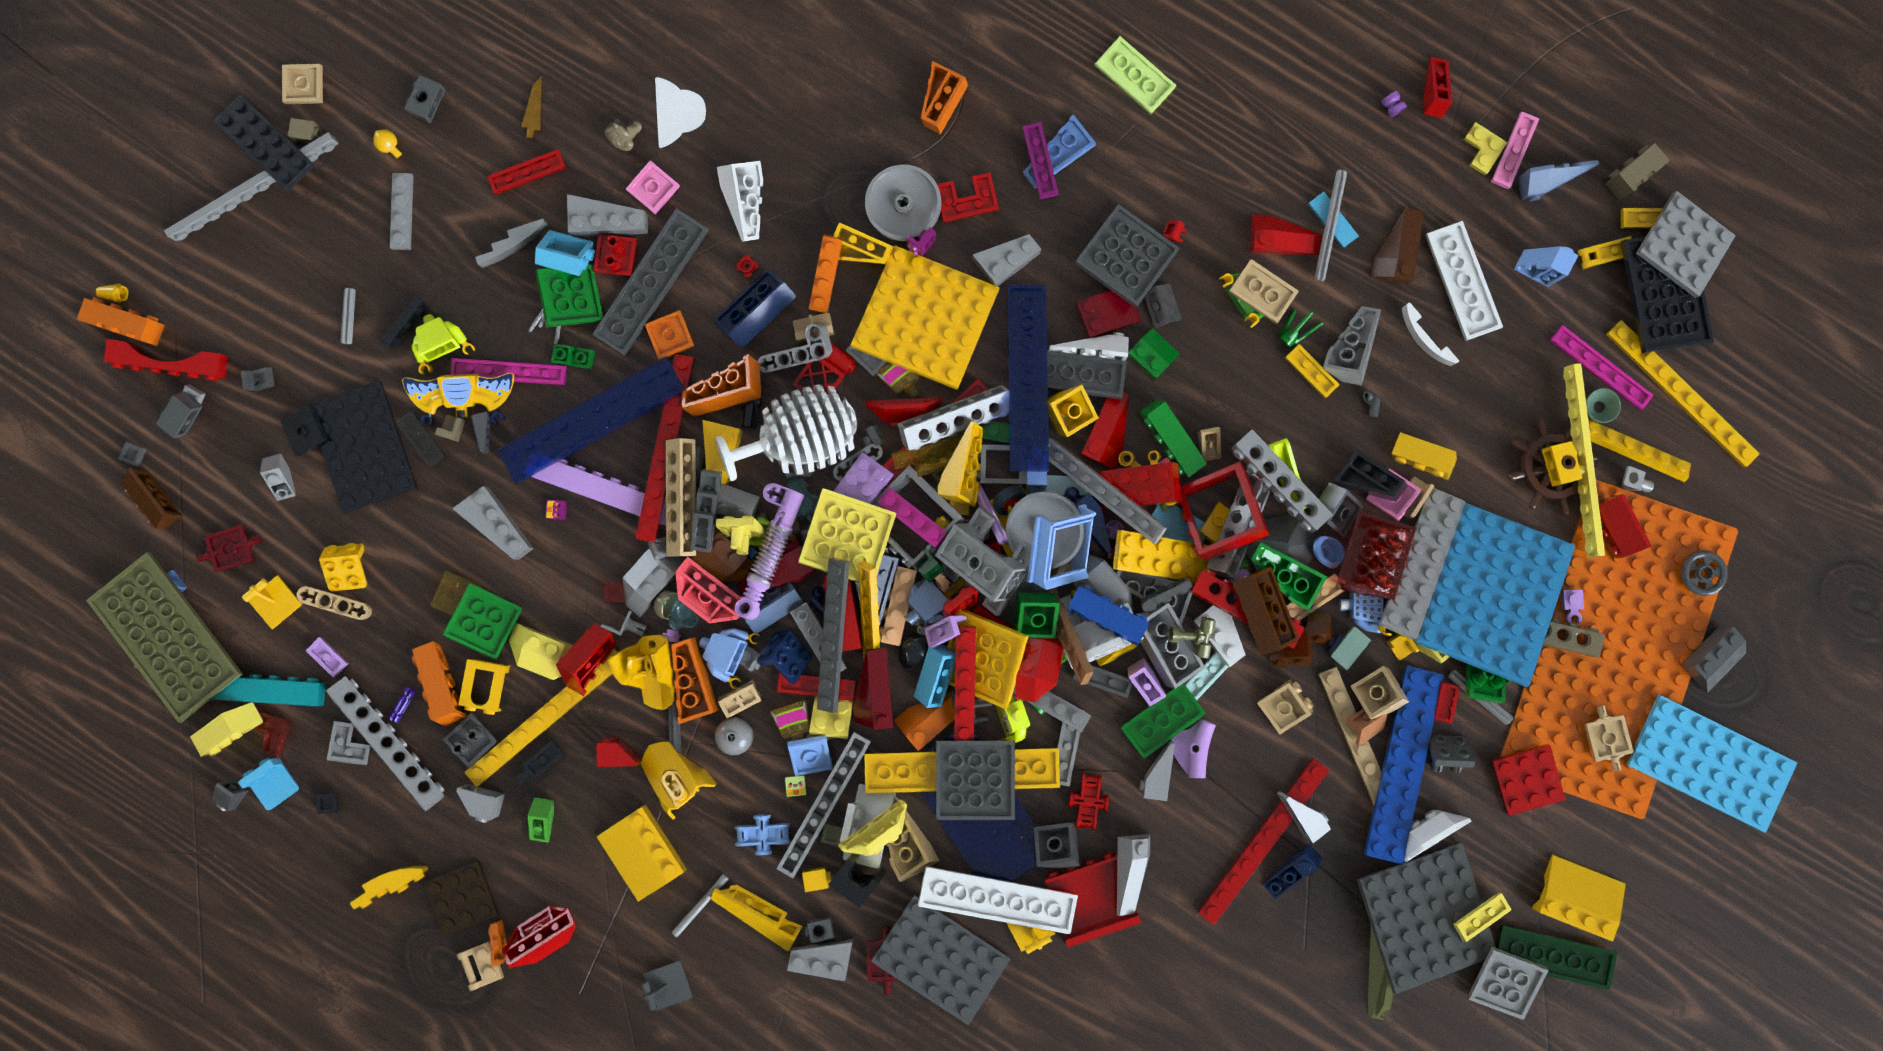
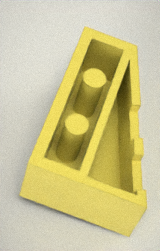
(225, 729)

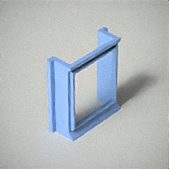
(1043, 548)

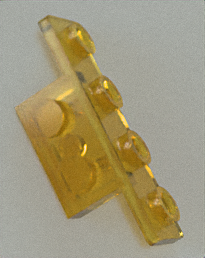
(929, 457)

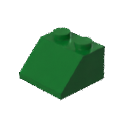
(1153, 354)

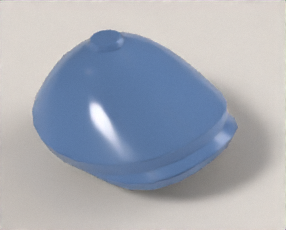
(1328, 551)

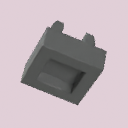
(875, 436)

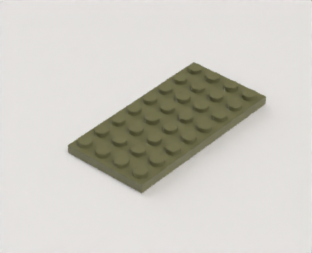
(164, 637)

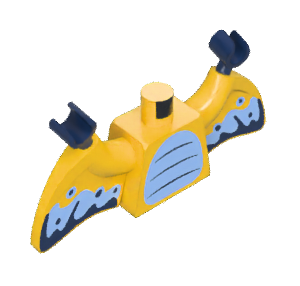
(459, 392)

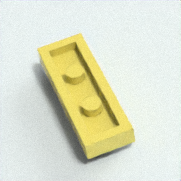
(1482, 917)

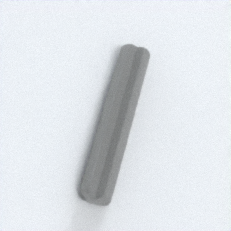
(348, 316)

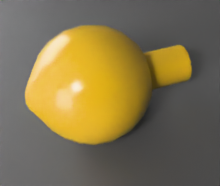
(386, 142)

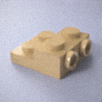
(1286, 706)

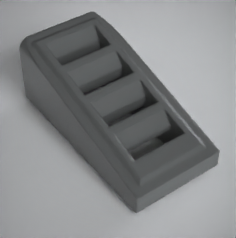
(482, 430)

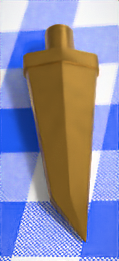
(532, 115)

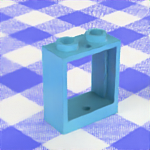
(548, 257)

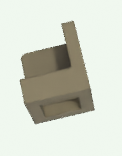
(451, 428)

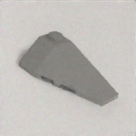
(1351, 352)

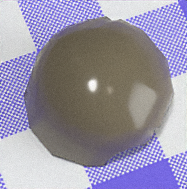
(664, 603)

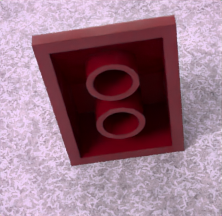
(1105, 314)

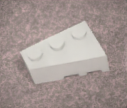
(1225, 638)

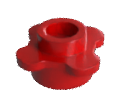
(741, 266)

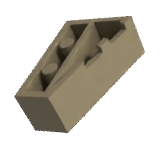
(1636, 171)

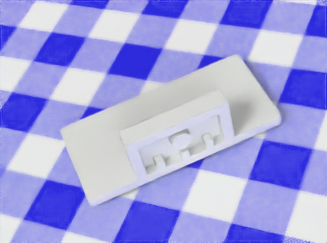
(1098, 641)
(859, 813)

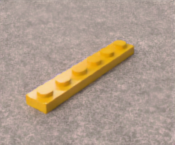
(1639, 451)
(869, 606)

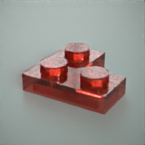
(275, 731)

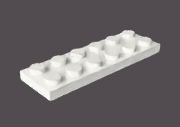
(1463, 281)

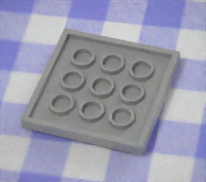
(1685, 244)

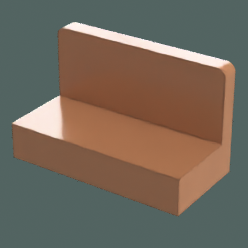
(1365, 726)

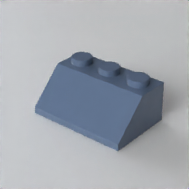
(774, 606)

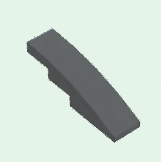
(706, 511)

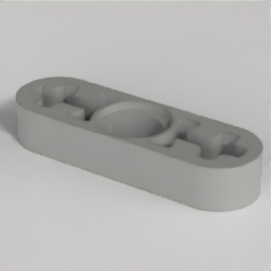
(867, 450)

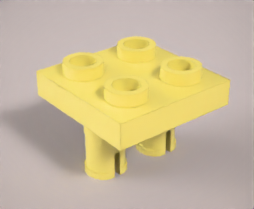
(740, 531)

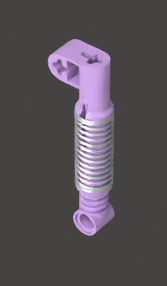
(775, 541)

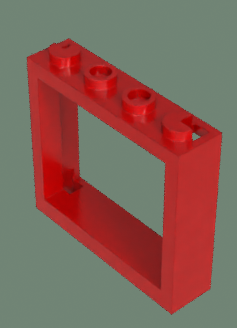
(1235, 541)

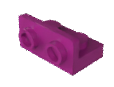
(925, 241)

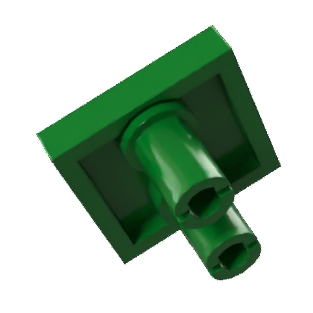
(1484, 685)

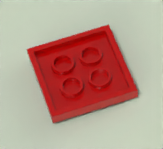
(1528, 779)

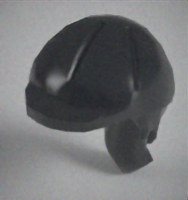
(914, 650)

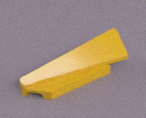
(758, 914)

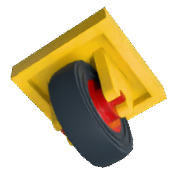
(1006, 500)

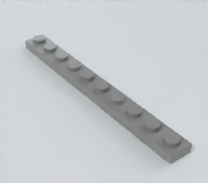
(242, 193)

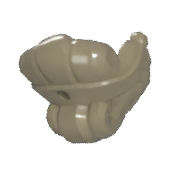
(621, 135)

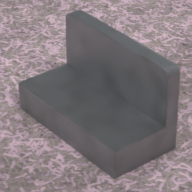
(1162, 305)

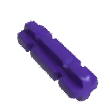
(402, 704)

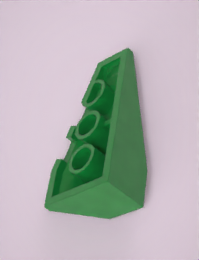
(1294, 578)

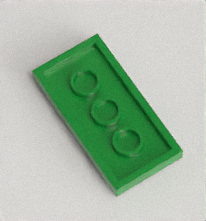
(1163, 720)

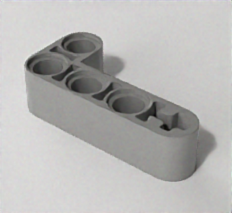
(794, 354)

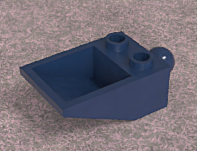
(1099, 532)

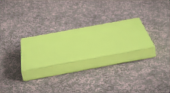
(1135, 75)

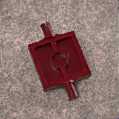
(229, 548)
(873, 971)

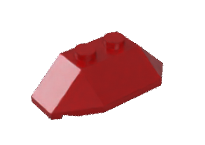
(899, 410)
(1038, 668)
(539, 936)

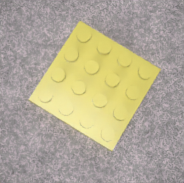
(846, 531)

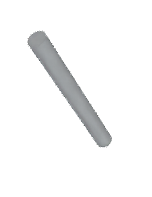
(699, 906)

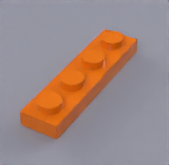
(825, 273)

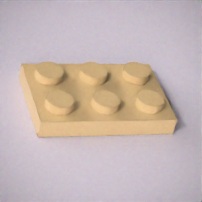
(1263, 291)

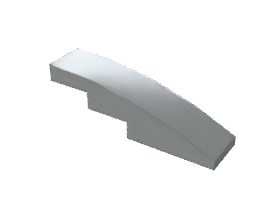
(518, 238)

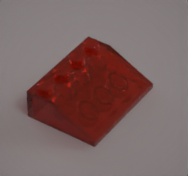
(1375, 556)

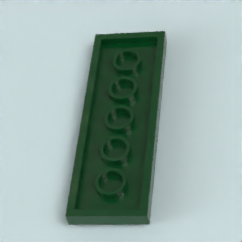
(1561, 956)

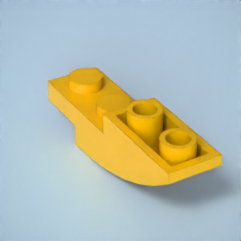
(393, 881)

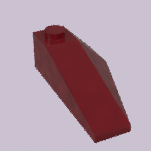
(787, 570)
(873, 696)

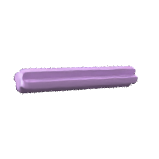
(996, 527)

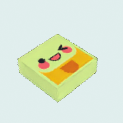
(795, 785)

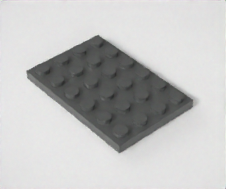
(940, 960)

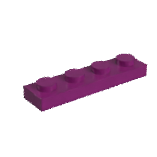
(1040, 160)

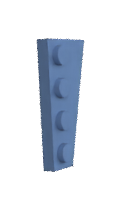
(1065, 147)

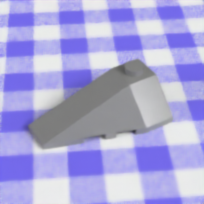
(1131, 868)

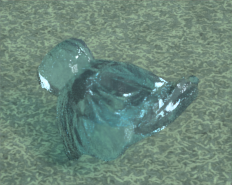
(682, 617)

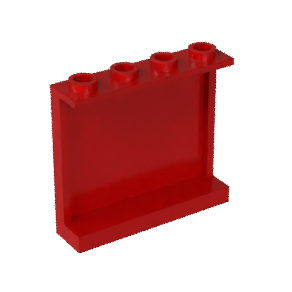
(1097, 898)

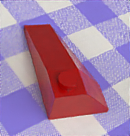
(1108, 433)

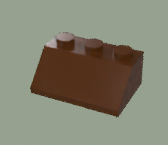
(150, 498)

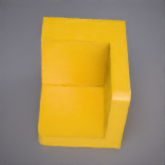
(1401, 646)

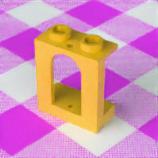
(496, 689)

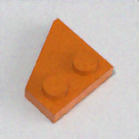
(497, 942)

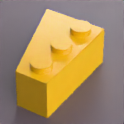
(712, 457)

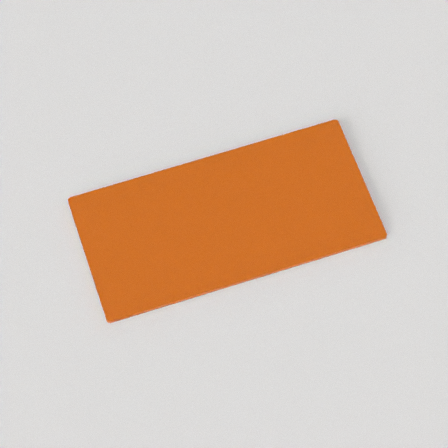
(1648, 632)

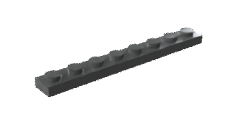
(833, 635)

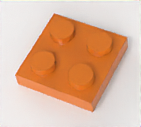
(669, 335)

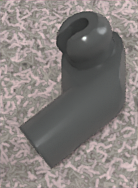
(1373, 402)

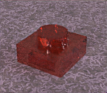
(614, 593)

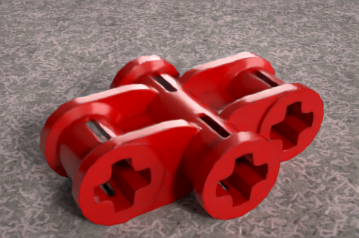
(1089, 794)

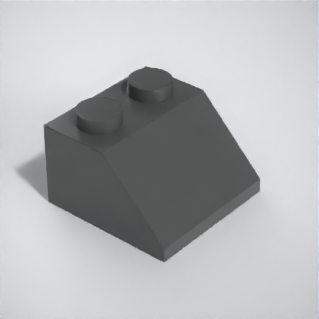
(1342, 506)
(1056, 846)

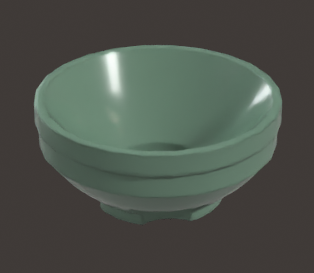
(1610, 402)

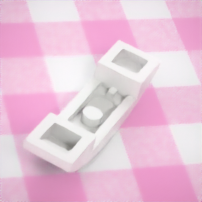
(1410, 317)

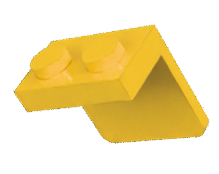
(343, 567)

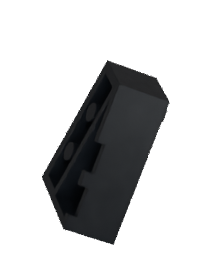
(1371, 478)

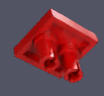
(615, 255)

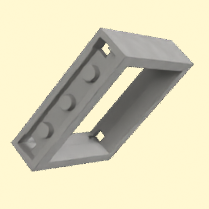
(897, 485)

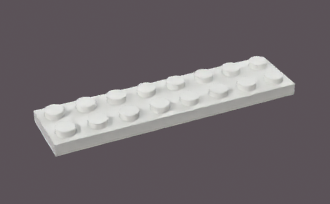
(997, 900)

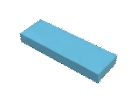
(1344, 232)

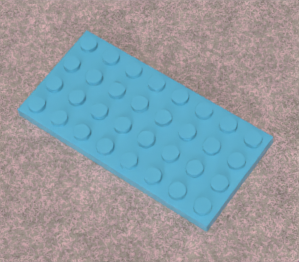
(1711, 763)

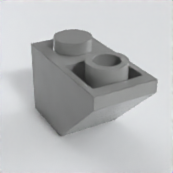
(278, 477)

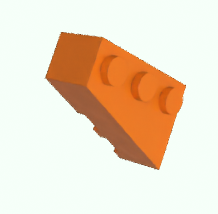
(942, 97)

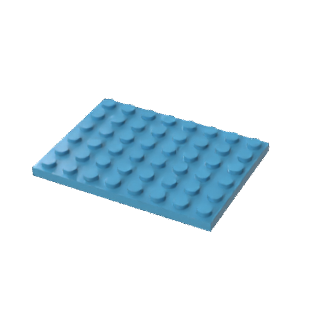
(1496, 595)

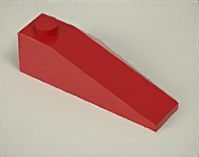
(1278, 236)

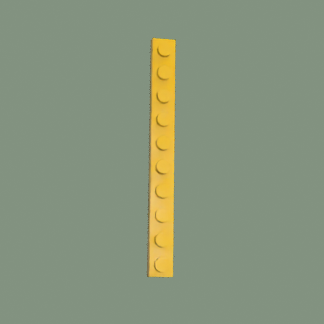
(1683, 395)
(533, 727)

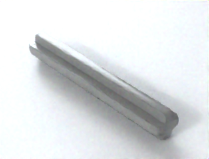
(1492, 707)

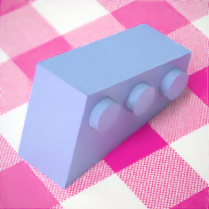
(1546, 264)

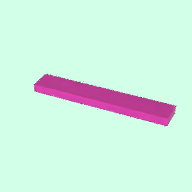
(1601, 367)
(522, 371)

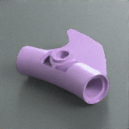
(1191, 761)

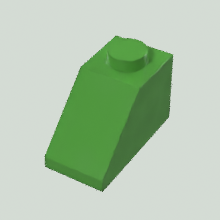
(540, 819)

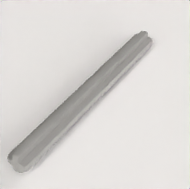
(1330, 225)

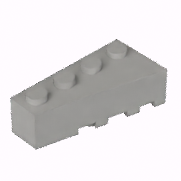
(596, 217)

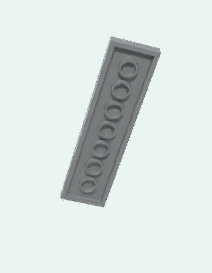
(1424, 564)

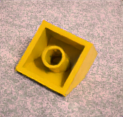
(1071, 410)

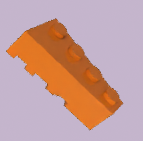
(691, 682)

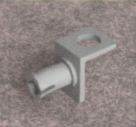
(1635, 480)
(629, 625)

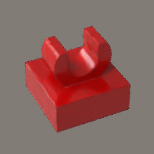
(1173, 230)

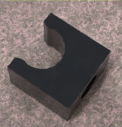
(853, 883)

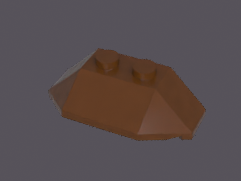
(723, 560)

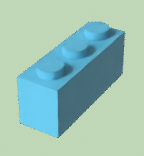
(935, 676)

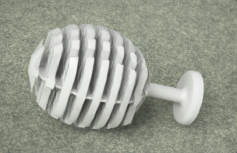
(799, 432)

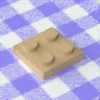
(302, 83)

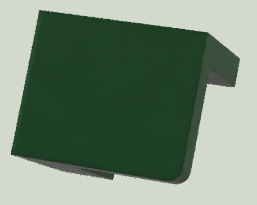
(929, 567)

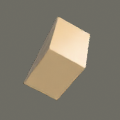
(1210, 443)

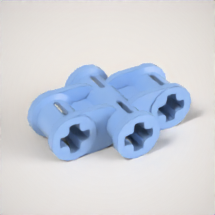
(760, 836)

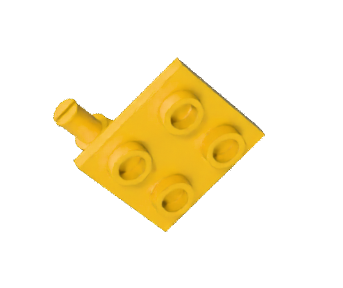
(272, 600)
(1029, 937)

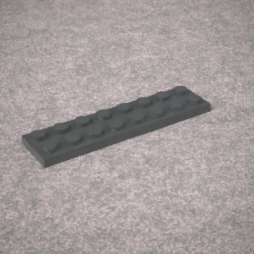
(650, 282)

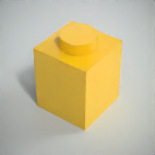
(816, 878)

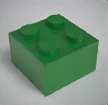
(1036, 614)

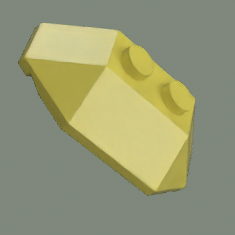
(537, 651)
(877, 832)

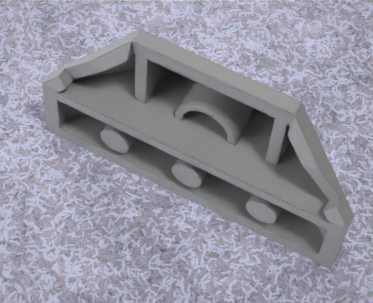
(647, 580)
(1105, 582)

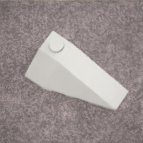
(742, 193)

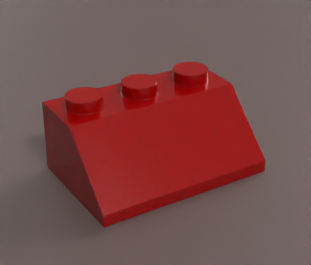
(1621, 527)

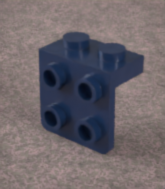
(786, 655)

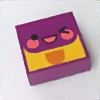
(556, 509)

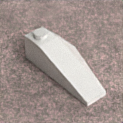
(1106, 346)

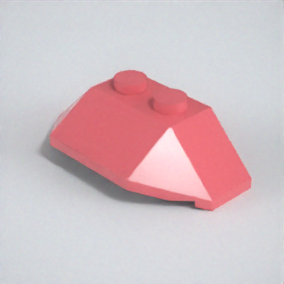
(705, 593)

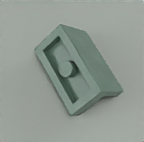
(1349, 648)

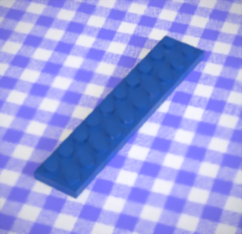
(1403, 766)

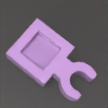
(1572, 601)

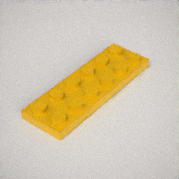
(1165, 559)

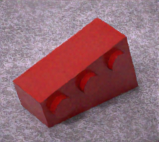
(584, 658)

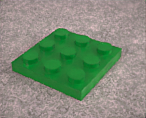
(569, 297)
(482, 621)

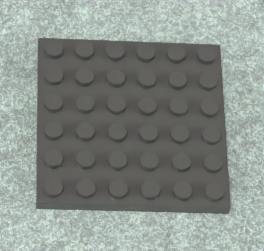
(1415, 913)

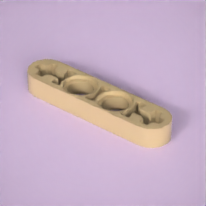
(333, 605)

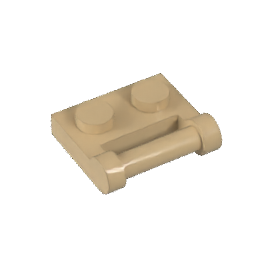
(482, 957)

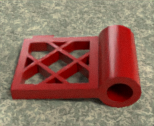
(837, 362)

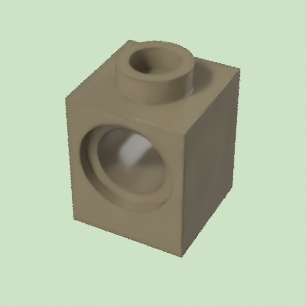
(303, 131)

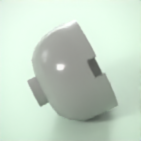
(742, 732)

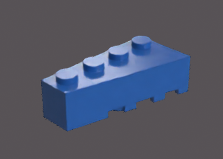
(1108, 615)

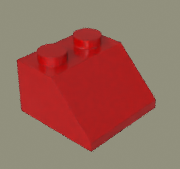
(616, 753)

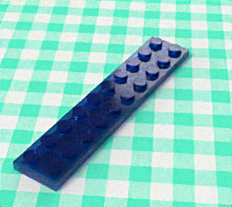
(1028, 378)
(591, 420)

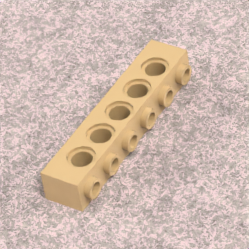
(680, 496)

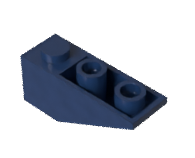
(1293, 871)

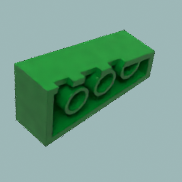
(1172, 437)

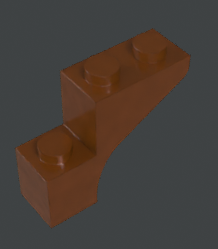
(1317, 630)

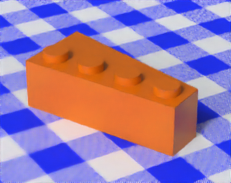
(120, 321)
(724, 389)
(437, 684)

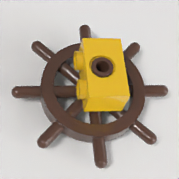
(1558, 466)

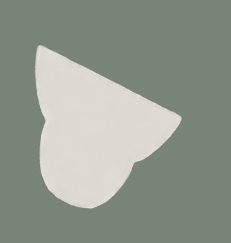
(676, 111)

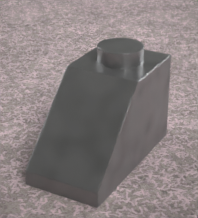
(228, 795)

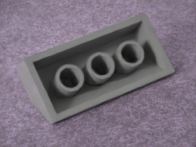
(1171, 660)

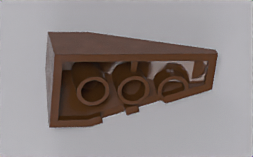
(1399, 252)

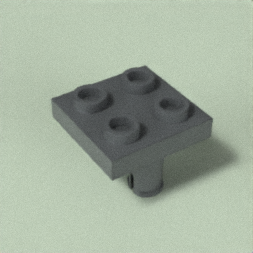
(470, 740)
(1451, 752)

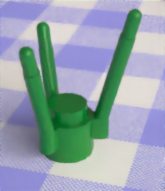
(1289, 336)

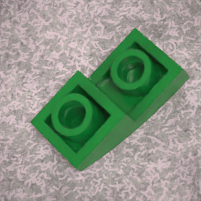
(573, 356)

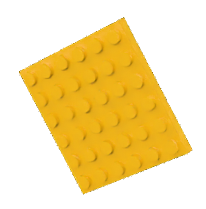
(925, 317)

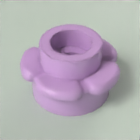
(672, 635)

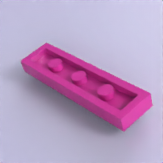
(913, 518)

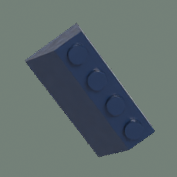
(755, 308)

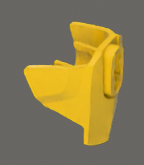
(647, 668)
(664, 766)

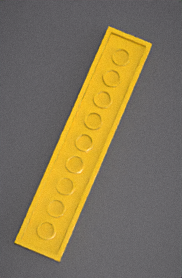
(918, 770)

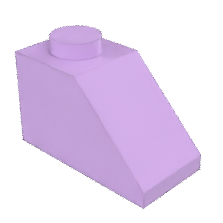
(1146, 682)

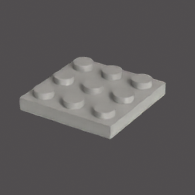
(1507, 983)

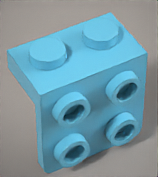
(270, 782)

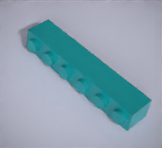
(275, 690)

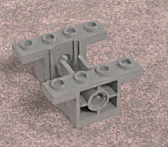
(992, 575)

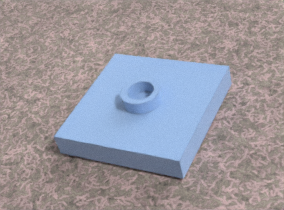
(810, 755)

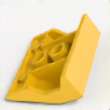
(642, 853)
(1581, 898)

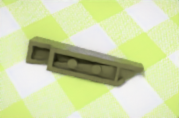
(1379, 988)

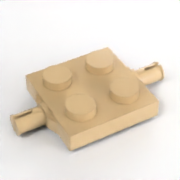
(1608, 738)

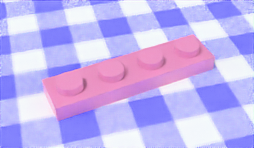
(1515, 150)

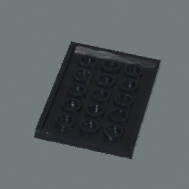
(1663, 310)
(363, 447)

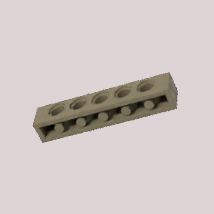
(1593, 639)

